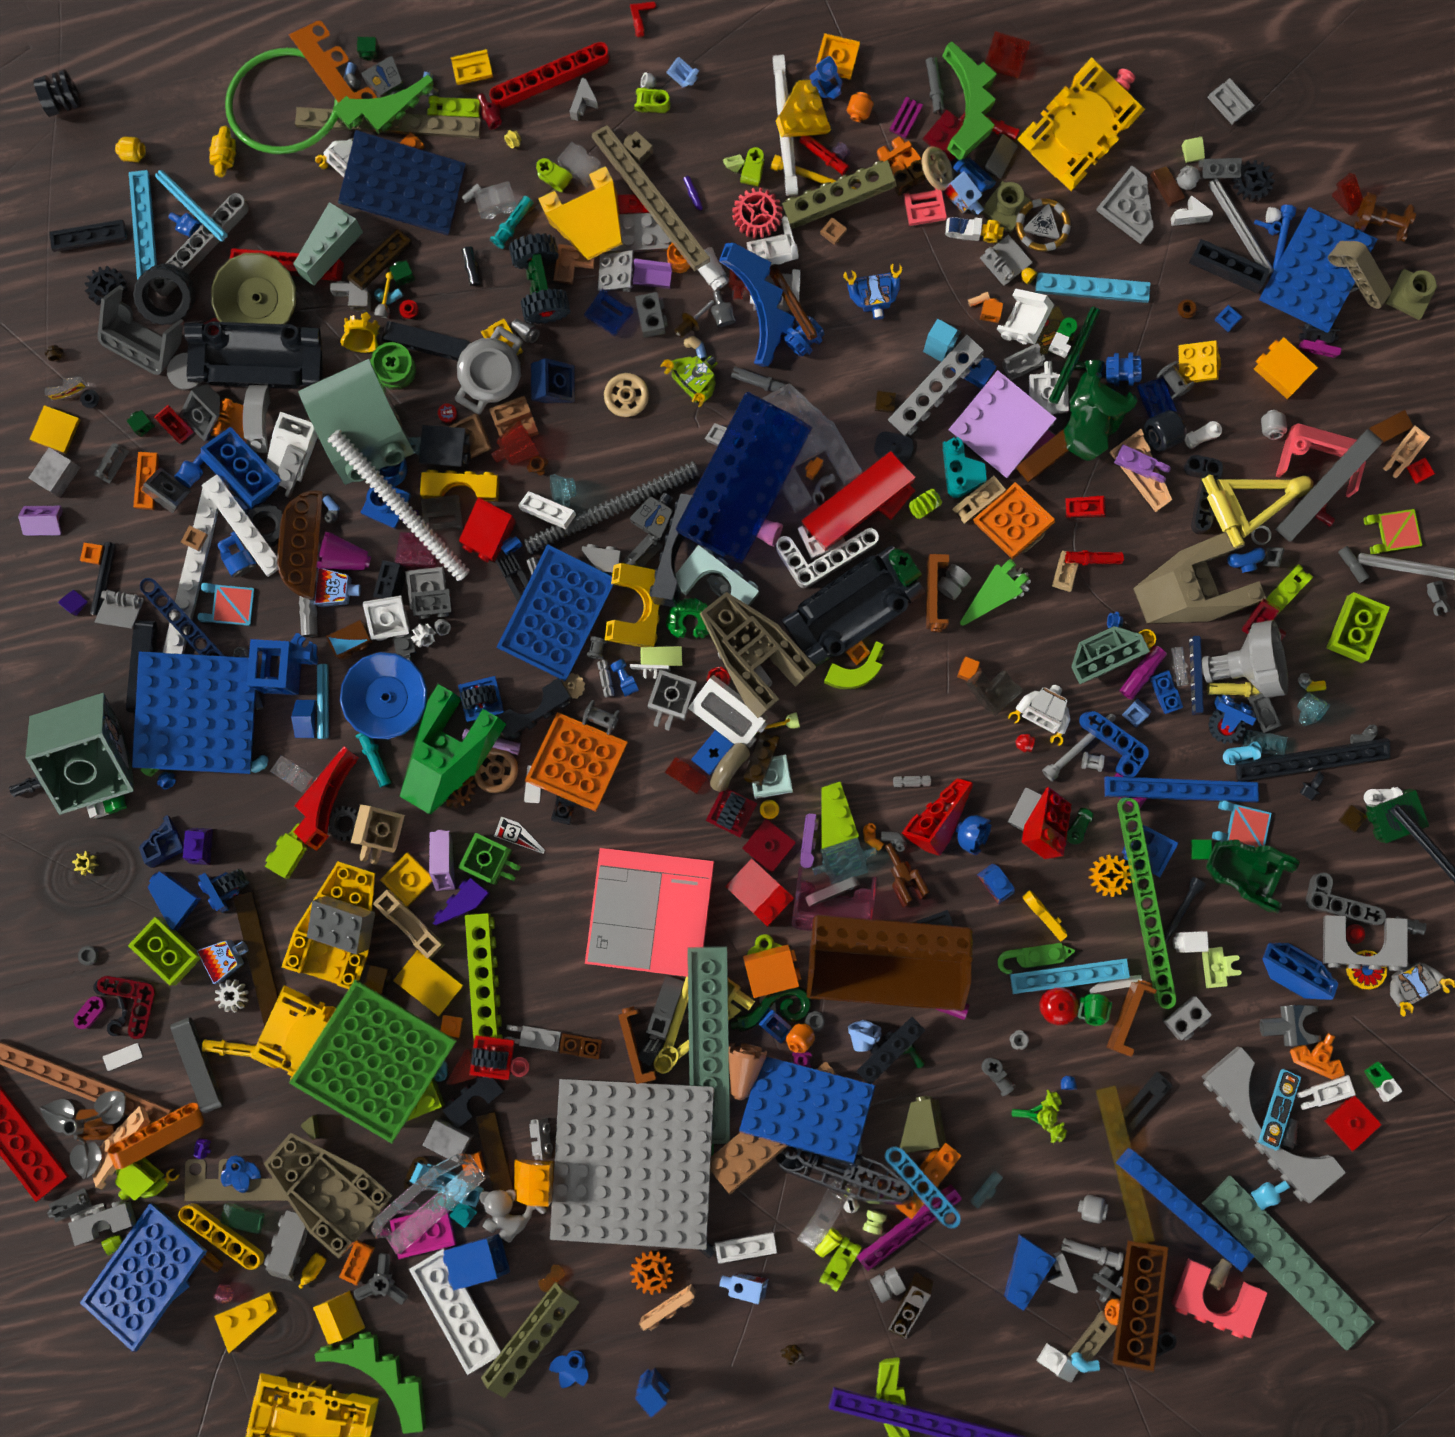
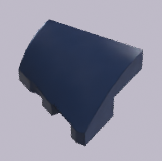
(161, 844)

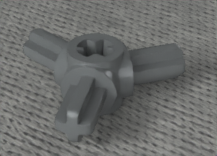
(375, 1288)

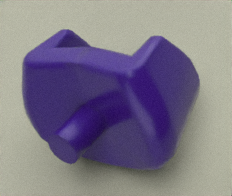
(202, 1148)

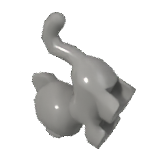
(498, 1205)

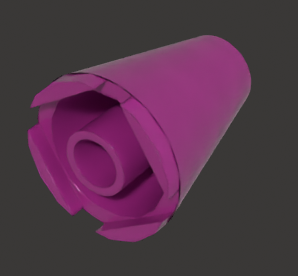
(341, 554)

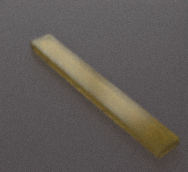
(1119, 1143)

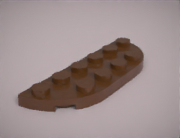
(300, 543)

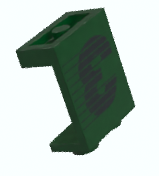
(1386, 825)

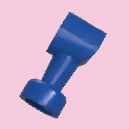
(627, 683)

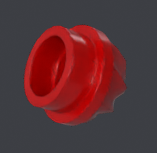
(1025, 742)

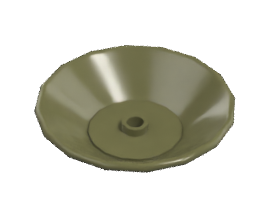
(250, 276)

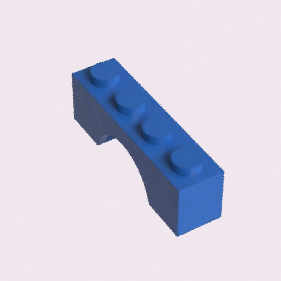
(652, 1391)

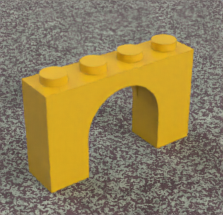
(644, 630)

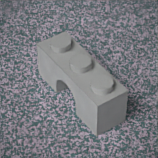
(85, 1227)

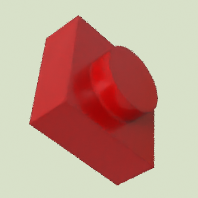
(1420, 470)

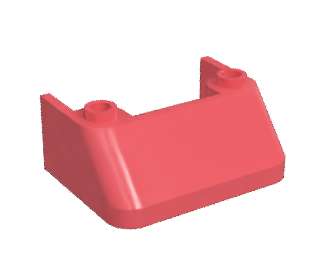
(1303, 437)

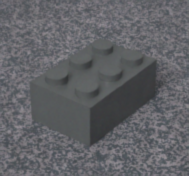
(340, 925)

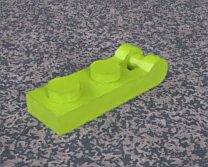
(454, 107)
(1289, 587)

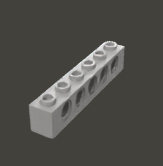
(965, 346)

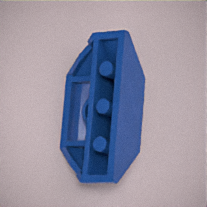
(1299, 972)

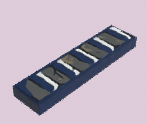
(1196, 675)

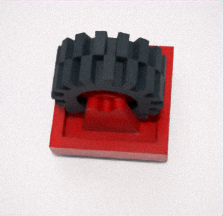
(492, 1057)

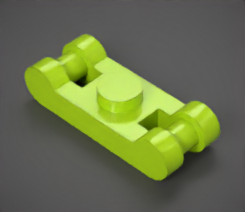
(840, 1263)

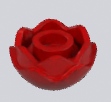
(720, 672)

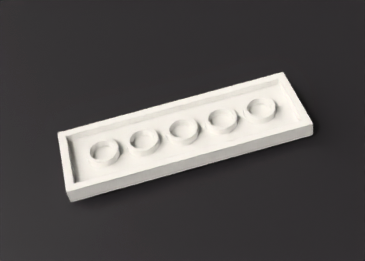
(456, 1314)

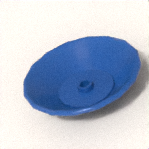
(364, 692)

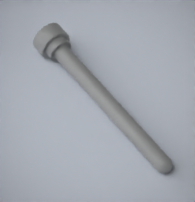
(1052, 771)

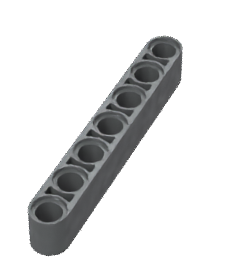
(1329, 485)

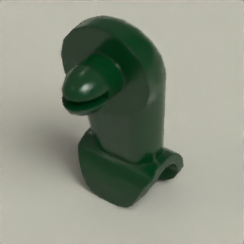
(1078, 829)

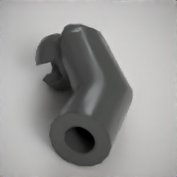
(896, 839)

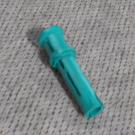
(507, 229)
(371, 750)

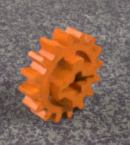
(661, 1276)

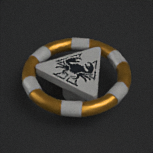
(1043, 224)

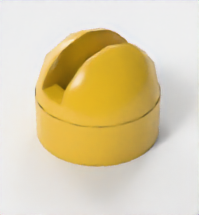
(1028, 275)

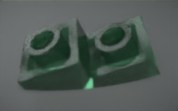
(241, 1218)

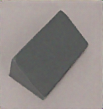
(1001, 156)

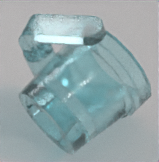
(562, 489)
(1311, 709)

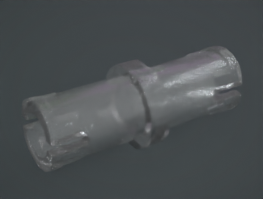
(1180, 666)

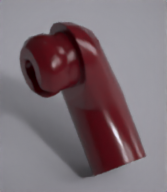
(1324, 517)

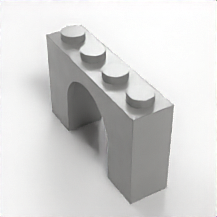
(1337, 952)

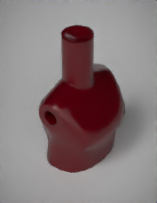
(490, 112)

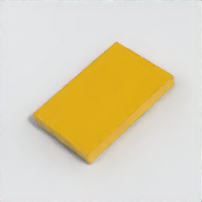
(428, 983)

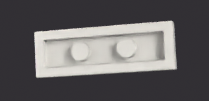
(547, 510)
(745, 1247)

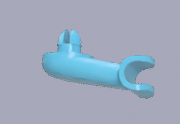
(1242, 753)

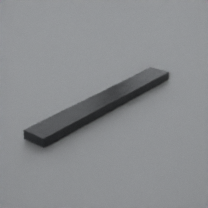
(1312, 760)

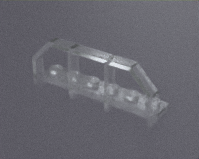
(434, 1208)

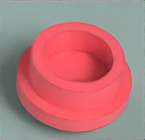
(519, 1067)

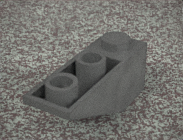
(665, 1007)

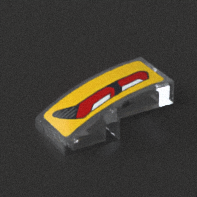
(70, 387)

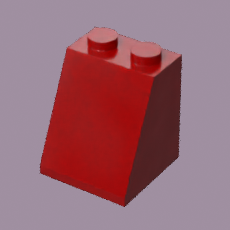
(486, 530)

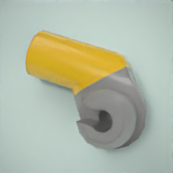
(1310, 686)

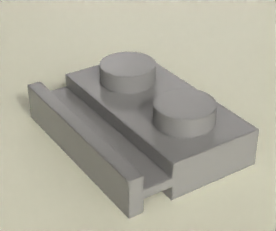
(1230, 101)

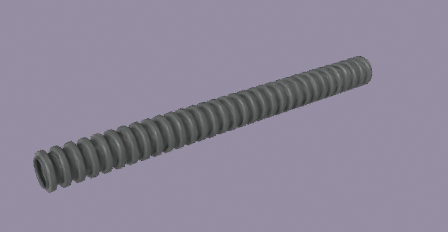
(613, 506)

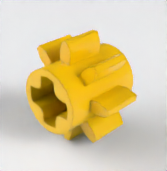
(992, 231)

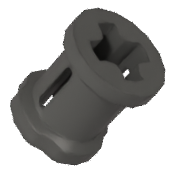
(597, 648)

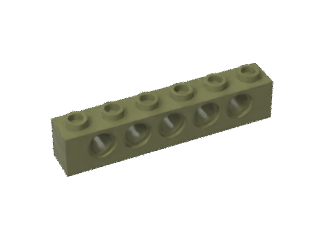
(849, 197)
(529, 1340)

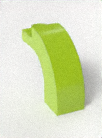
(855, 678)

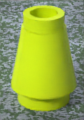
(829, 1243)

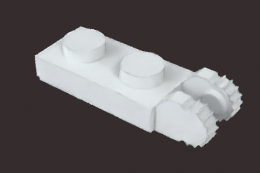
(1328, 1092)

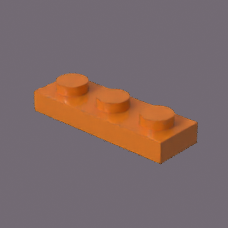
(146, 466)

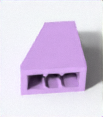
(441, 860)

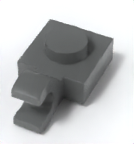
(1438, 594)
(405, 646)

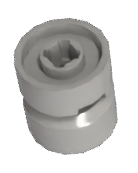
(954, 580)
(888, 1284)

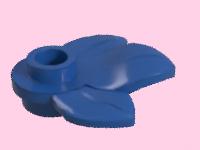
(240, 1176)
(569, 1371)

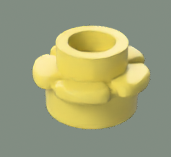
(512, 139)

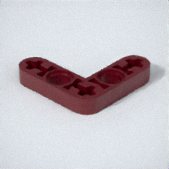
(134, 994)

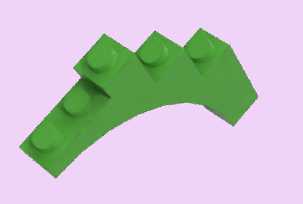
(978, 101)
(404, 1393)

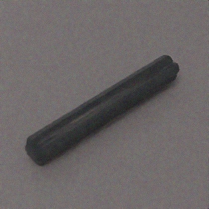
(103, 576)

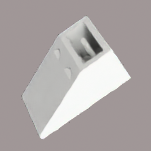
(291, 431)

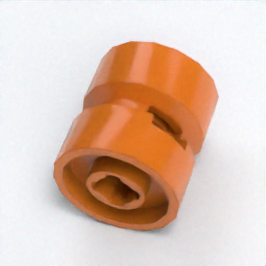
(678, 262)

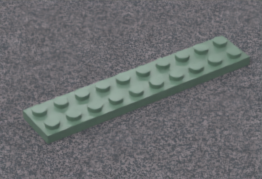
(710, 1031)
(1288, 1263)

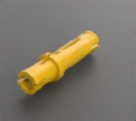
(227, 1048)

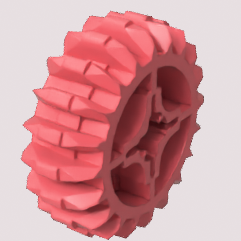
(770, 221)

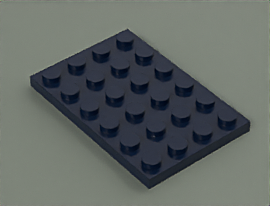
(401, 182)

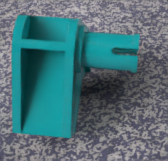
(969, 473)

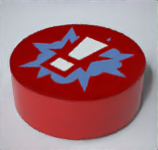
(447, 413)

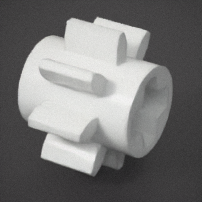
(423, 635)

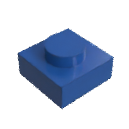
(511, 545)

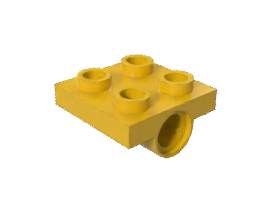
(1199, 361)

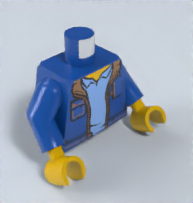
(874, 291)

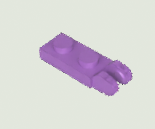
(1141, 463)
(808, 841)

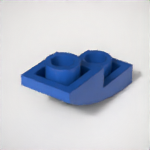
(1166, 692)

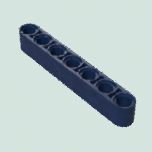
(184, 620)

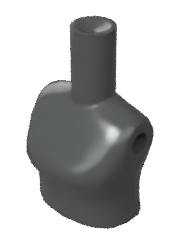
(722, 311)

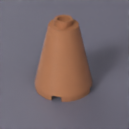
(744, 1068)

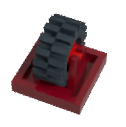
(731, 812)

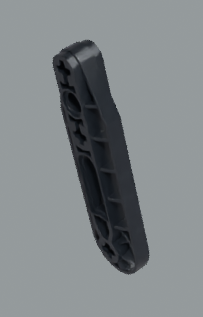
(852, 1176)

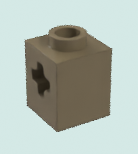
(640, 154)

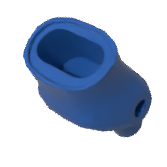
(185, 224)
(190, 472)

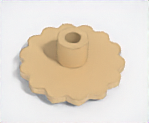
(574, 685)

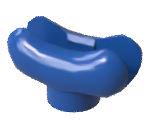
(1247, 561)

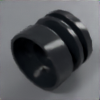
(55, 93)

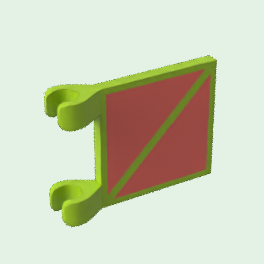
(1397, 529)

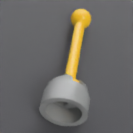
(383, 310)

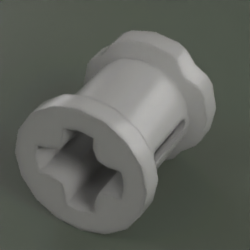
(1086, 764)

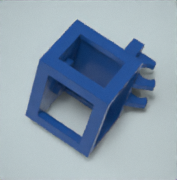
(291, 655)

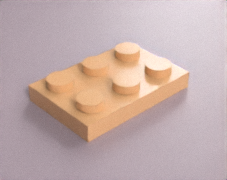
(667, 1308)

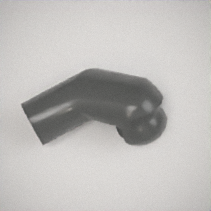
(1367, 735)

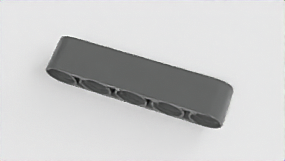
(197, 1065)

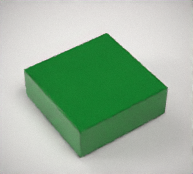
(1201, 849)

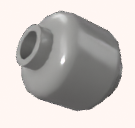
(1274, 424)
(1093, 1209)

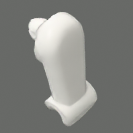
(1208, 432)
(1377, 796)

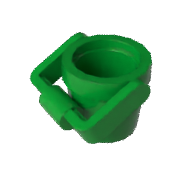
(1096, 1009)

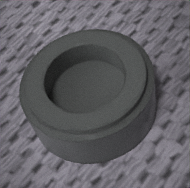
(88, 955)

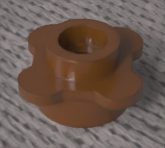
(540, 469)

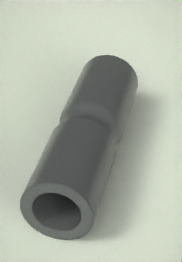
(1355, 567)

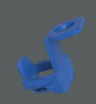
(825, 71)

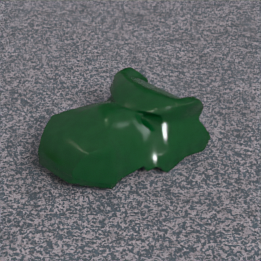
(1095, 416)
(1250, 870)

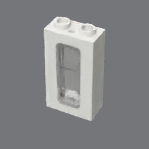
(727, 712)

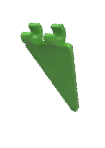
(995, 591)

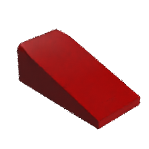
(1086, 507)

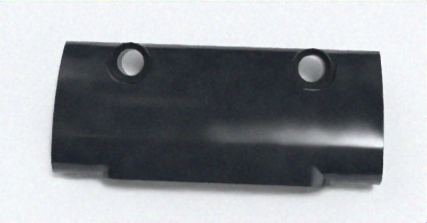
(253, 355)
(850, 608)

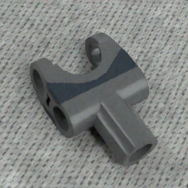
(1290, 1025)

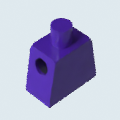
(198, 846)

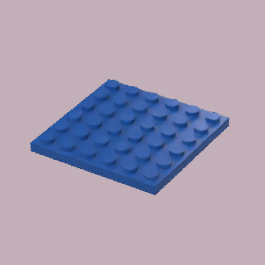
(193, 713)

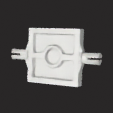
(1041, 388)

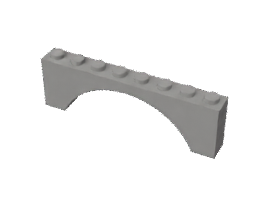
(1231, 1084)

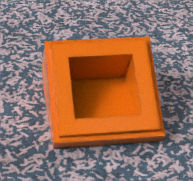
(858, 652)

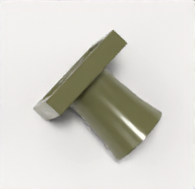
(1005, 205)
(1412, 292)

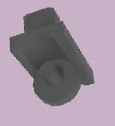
(1103, 1278)

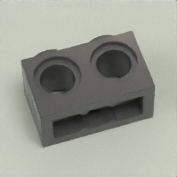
(647, 315)

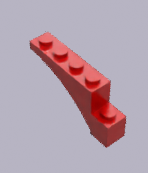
(320, 797)

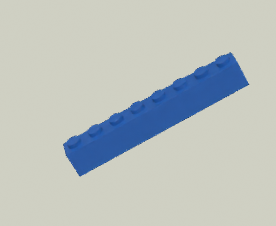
(1185, 1209)

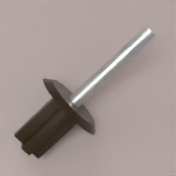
(690, 322)

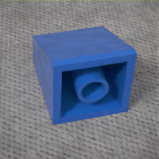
(476, 1262)

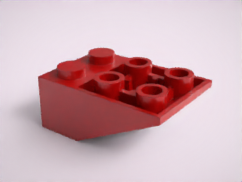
(1048, 825)

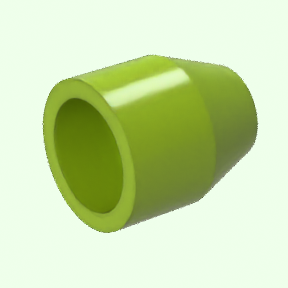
(111, 1244)

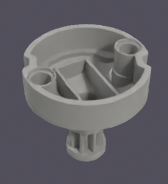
(1259, 660)

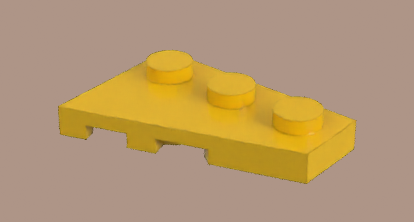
(244, 1319)

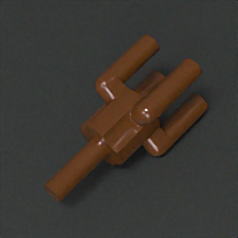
(905, 878)

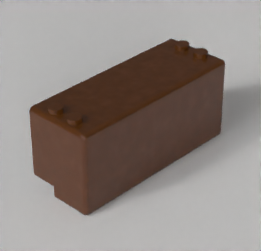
(890, 962)

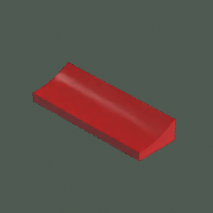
(858, 500)

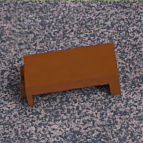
(934, 562)
(1127, 1015)
(637, 1067)

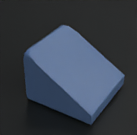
(1136, 713)

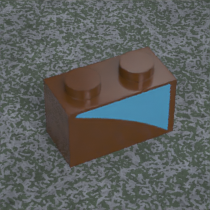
(349, 640)

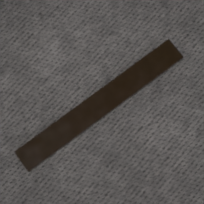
(257, 953)

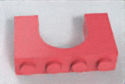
(1239, 1318)

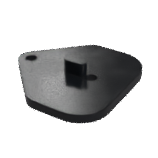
(885, 442)

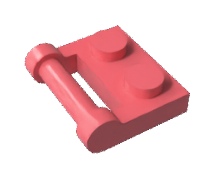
(925, 212)

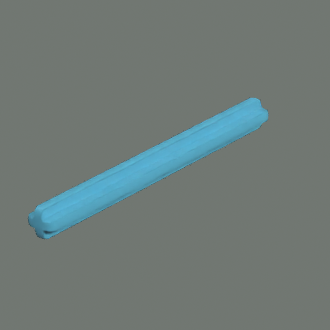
(191, 205)

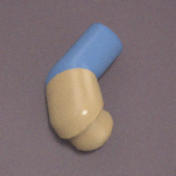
(698, 345)

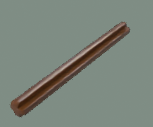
(793, 303)

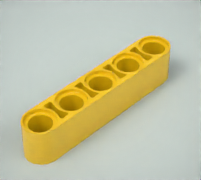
(212, 1236)

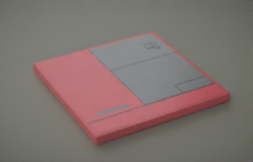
(648, 911)

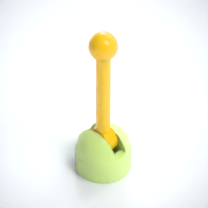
(791, 721)

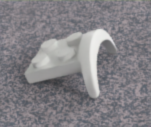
(776, 248)

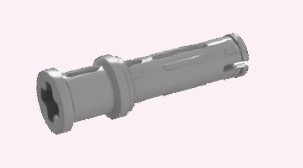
(1101, 1255)

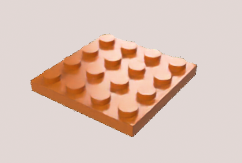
(576, 761)

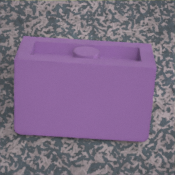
(652, 273)
(40, 520)

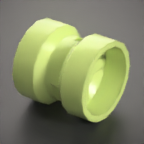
(874, 1222)

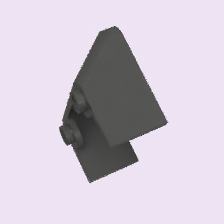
(132, 340)

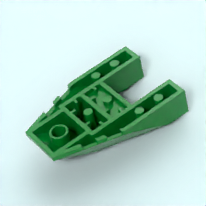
(441, 762)

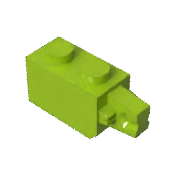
(287, 854)

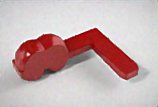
(637, 21)

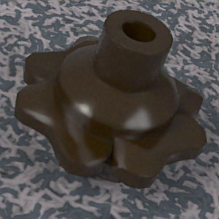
(792, 1354)

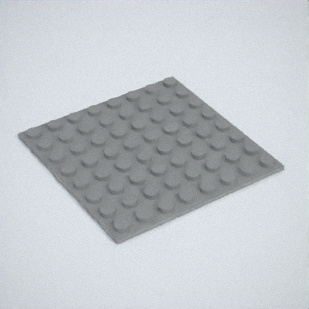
(632, 1164)

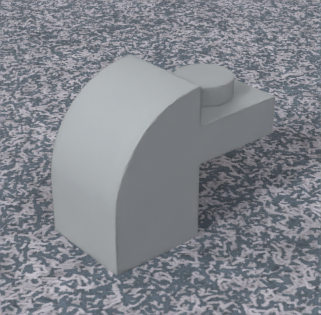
(358, 300)

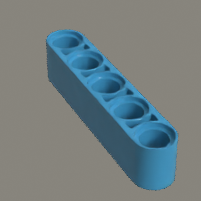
(931, 1191)

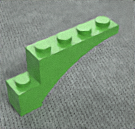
(383, 110)

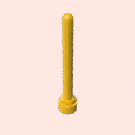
(777, 164)

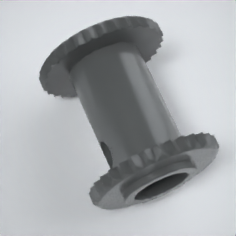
(1175, 380)
(598, 717)

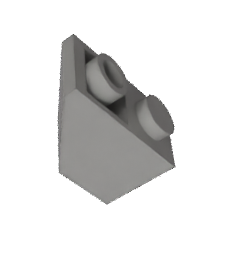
(602, 558)

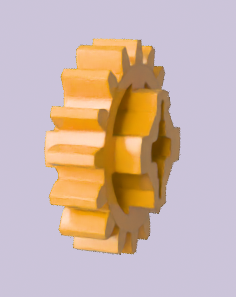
(1109, 867)

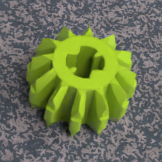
(925, 503)

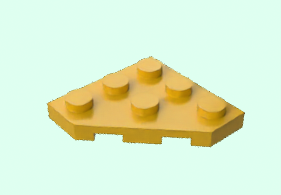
(803, 112)

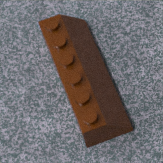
(1140, 1306)

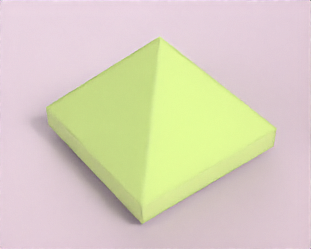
(734, 163)

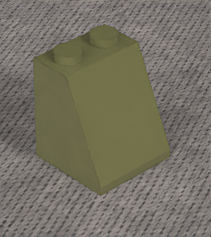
(923, 1126)

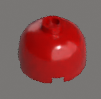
(1059, 1006)

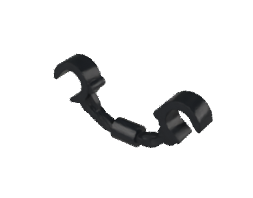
(122, 1004)

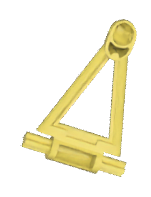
(1230, 512)
(669, 1054)

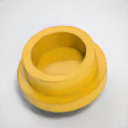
(769, 809)

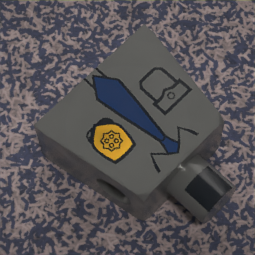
(384, 78)
(654, 516)

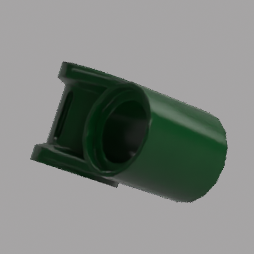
(906, 568)

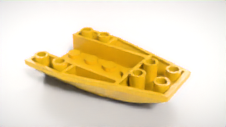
(322, 960)

